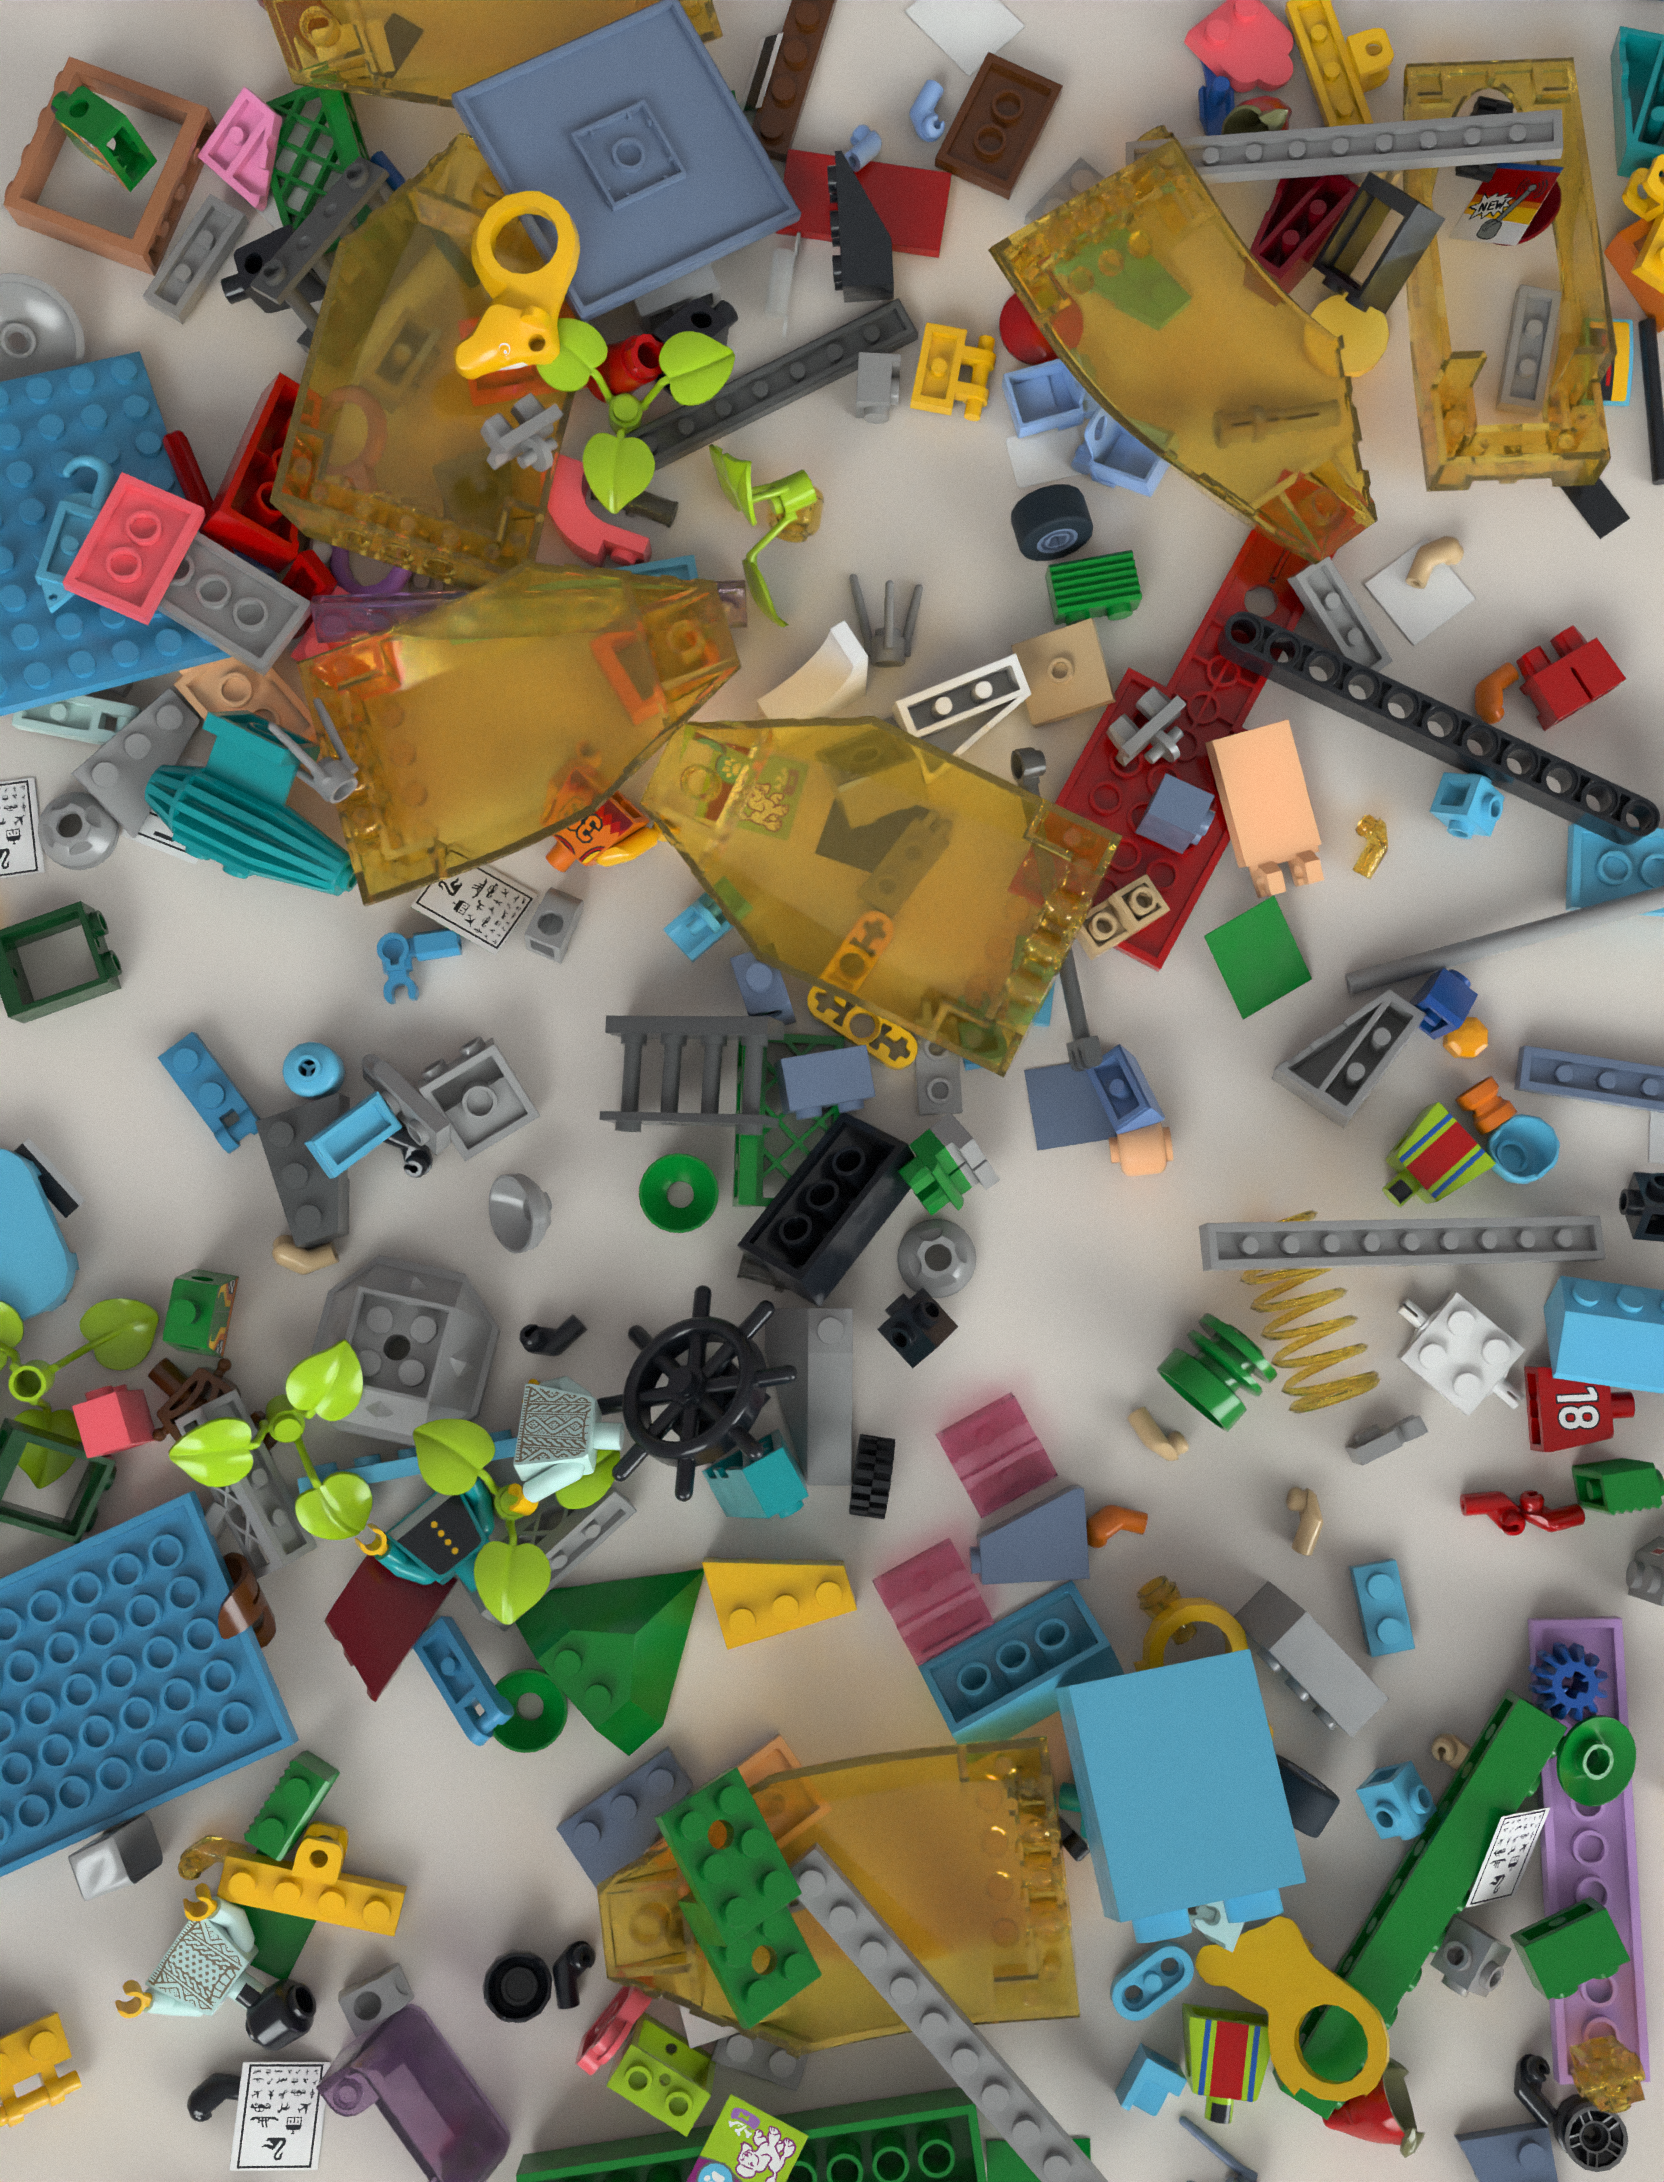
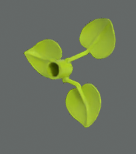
(621, 466)
(783, 497)
(121, 1338)
(320, 1384)
(506, 1575)

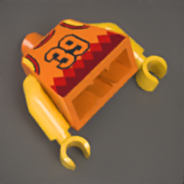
(605, 837)

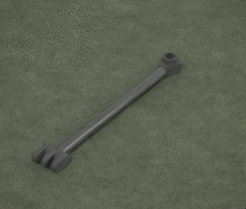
(1084, 1050)

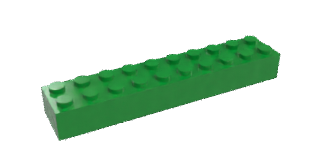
(879, 2140)

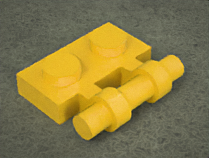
(939, 368)
(30, 2052)

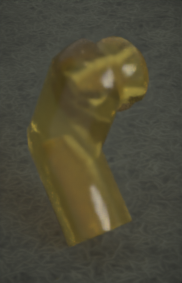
(1376, 845)
(205, 1854)

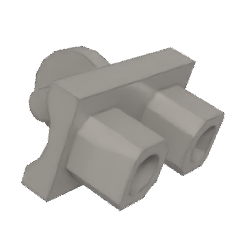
(535, 425)
(1161, 714)

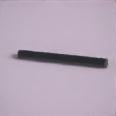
(1653, 397)

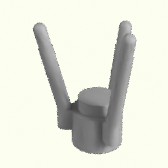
(887, 646)
(329, 777)

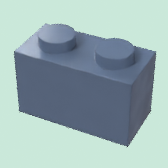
(1177, 814)
(824, 1081)

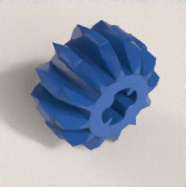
(1567, 1699)

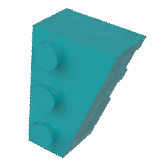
(1637, 98)
(759, 1486)

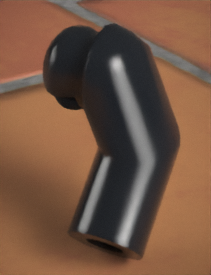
(416, 1157)
(549, 1340)
(568, 1969)
(1528, 2086)
(211, 2094)

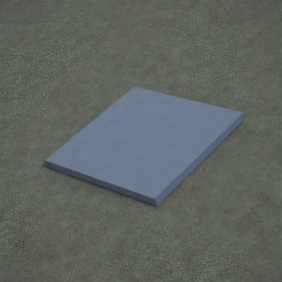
(635, 149)

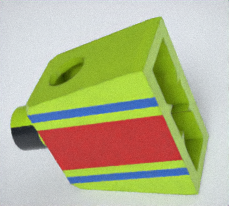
(1434, 1158)
(1224, 2056)

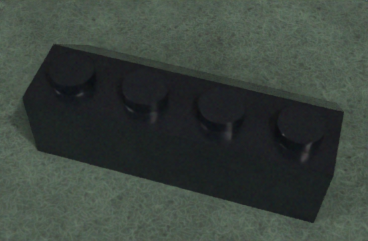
(830, 1208)

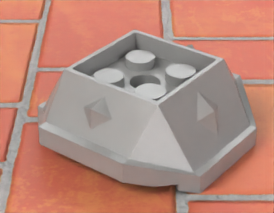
(448, 1339)

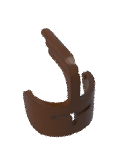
(245, 1603)

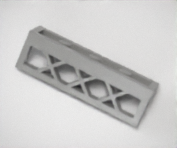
(261, 1494)
(570, 1541)

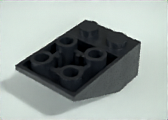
(865, 245)

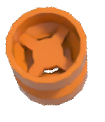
(1487, 1108)

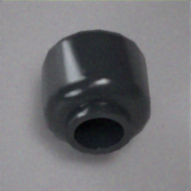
(281, 2014)

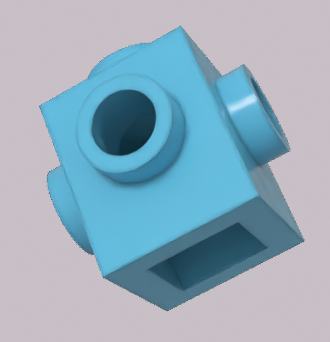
(1467, 804)
(1397, 1801)

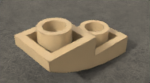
(1121, 916)

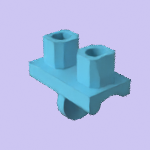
(698, 927)

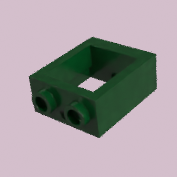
(13, 980)
(82, 1509)

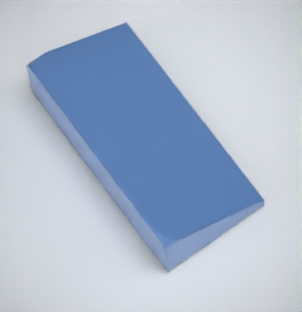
(1125, 1091)

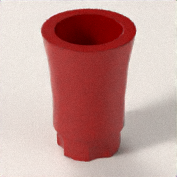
(628, 365)

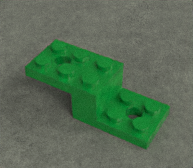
(738, 1897)

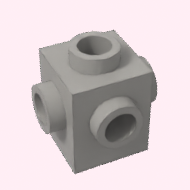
(1470, 1959)

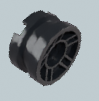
(1594, 2153)

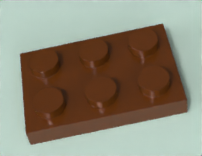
(998, 125)

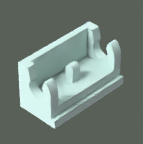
(1213, 1923)

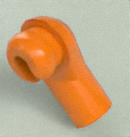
(1490, 693)
(1111, 1520)

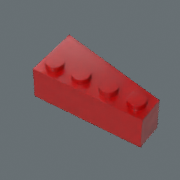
(242, 507)

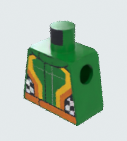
(92, 124)
(200, 1312)

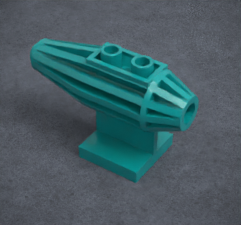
(239, 810)

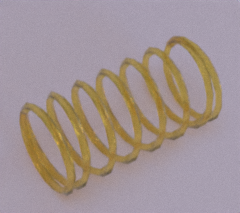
(1317, 1395)

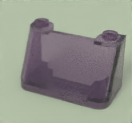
(422, 2095)

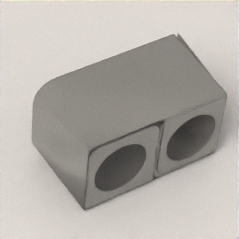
(116, 1858)

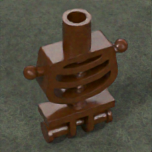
(181, 1390)

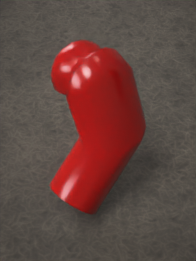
(1497, 1508)
(1546, 1518)

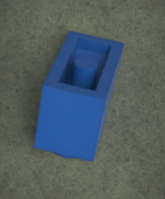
(1445, 1002)

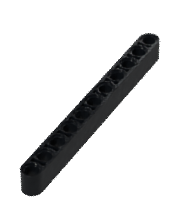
(1456, 726)

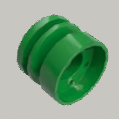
(1217, 1371)

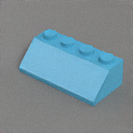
(1606, 1334)
(1011, 1669)

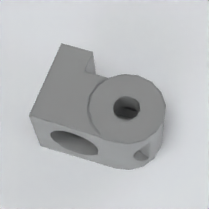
(553, 924)
(375, 1998)

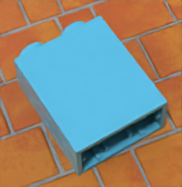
(1181, 1794)

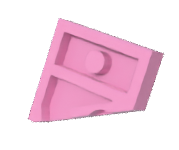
(245, 147)

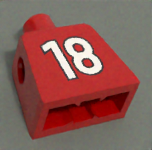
(1570, 1412)

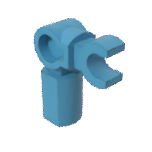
(398, 953)

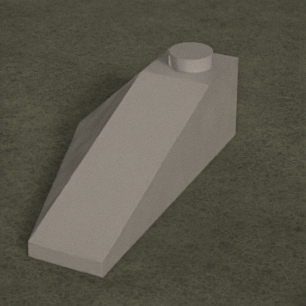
(821, 1397)

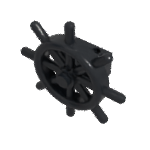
(707, 1402)

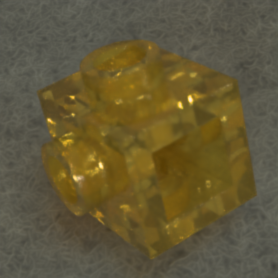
(1607, 2074)

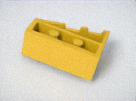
(774, 1595)

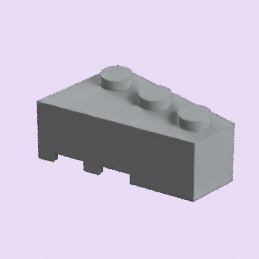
(1350, 1060)
(1310, 1659)

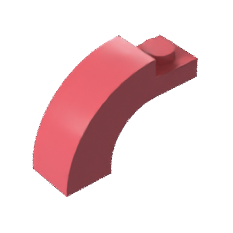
(581, 529)

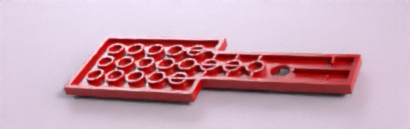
(1217, 705)

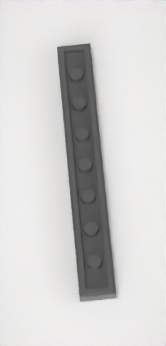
(776, 384)

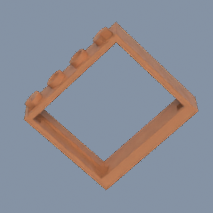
(168, 197)

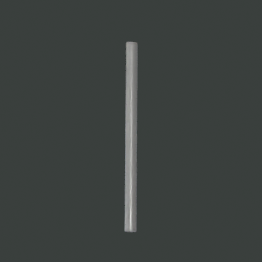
(1505, 940)

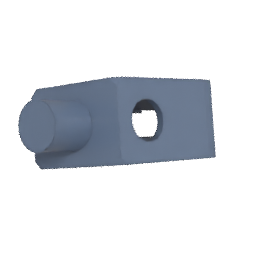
(762, 988)

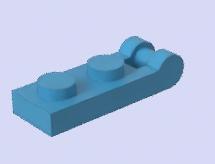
(210, 1090)
(462, 1680)

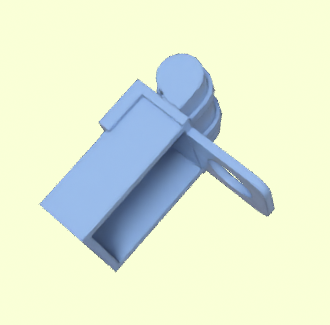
(1046, 398)
(1117, 457)

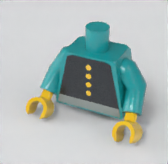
(437, 1538)

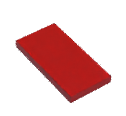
(906, 199)

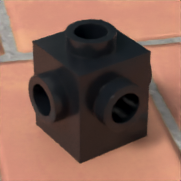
(1644, 1206)
(916, 1326)

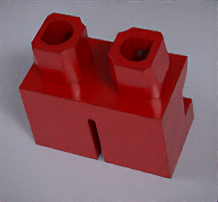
(1571, 682)

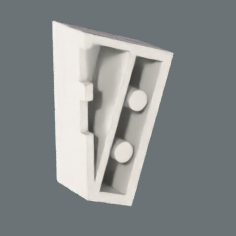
(965, 707)

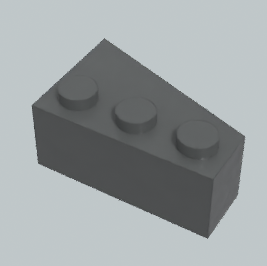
(311, 1201)

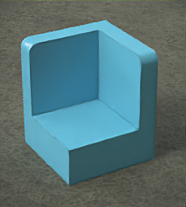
(1149, 2081)

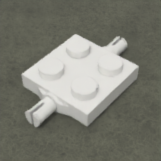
(1461, 1353)

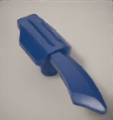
(1215, 102)

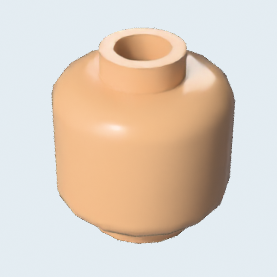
(1142, 1150)

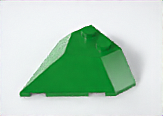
(616, 1648)

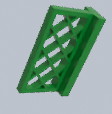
(347, 145)
(750, 1149)

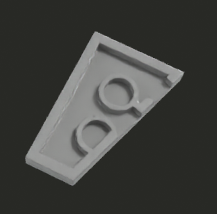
(124, 764)

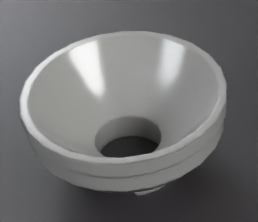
(93, 842)
(519, 1212)
(912, 1258)

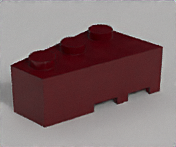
(1300, 225)

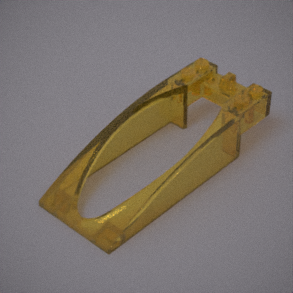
(1573, 437)

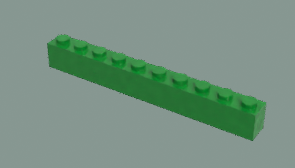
(1429, 1886)

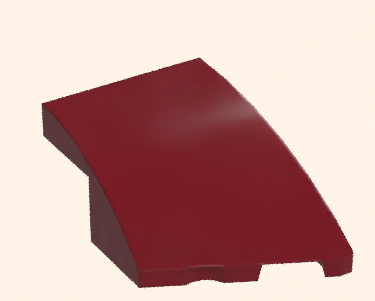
(382, 1620)

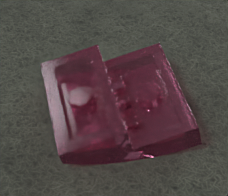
(996, 1455)
(933, 1601)

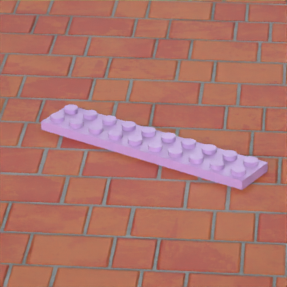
(1594, 1856)

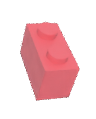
(113, 1420)

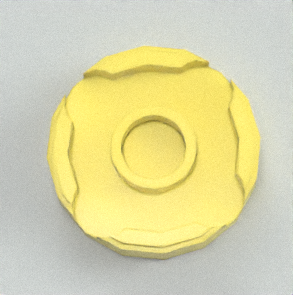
(1363, 333)

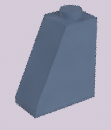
(1036, 1543)

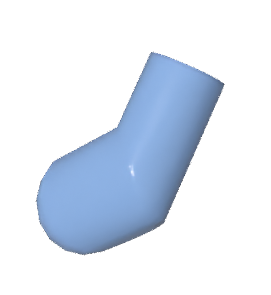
(923, 114)
(866, 147)

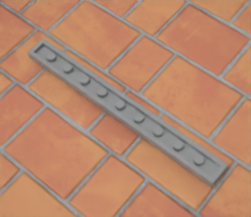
(1370, 147)
(1399, 1242)
(938, 2021)

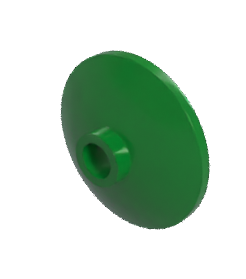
(1596, 1760)

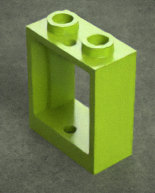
(661, 2082)

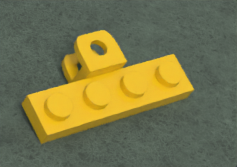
(1338, 69)
(1650, 260)
(313, 1884)

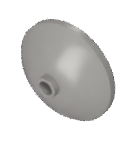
(45, 320)

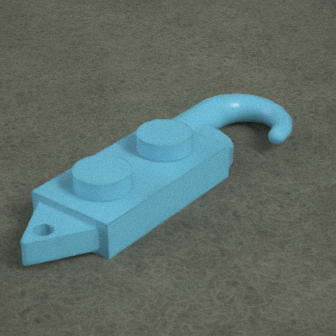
(70, 528)

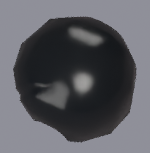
(517, 1986)

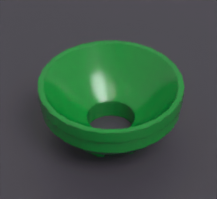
(659, 1179)
(527, 1734)

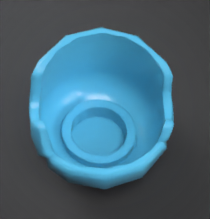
(1523, 1149)

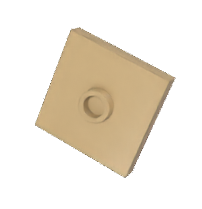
(1064, 673)

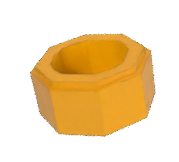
(1467, 1040)

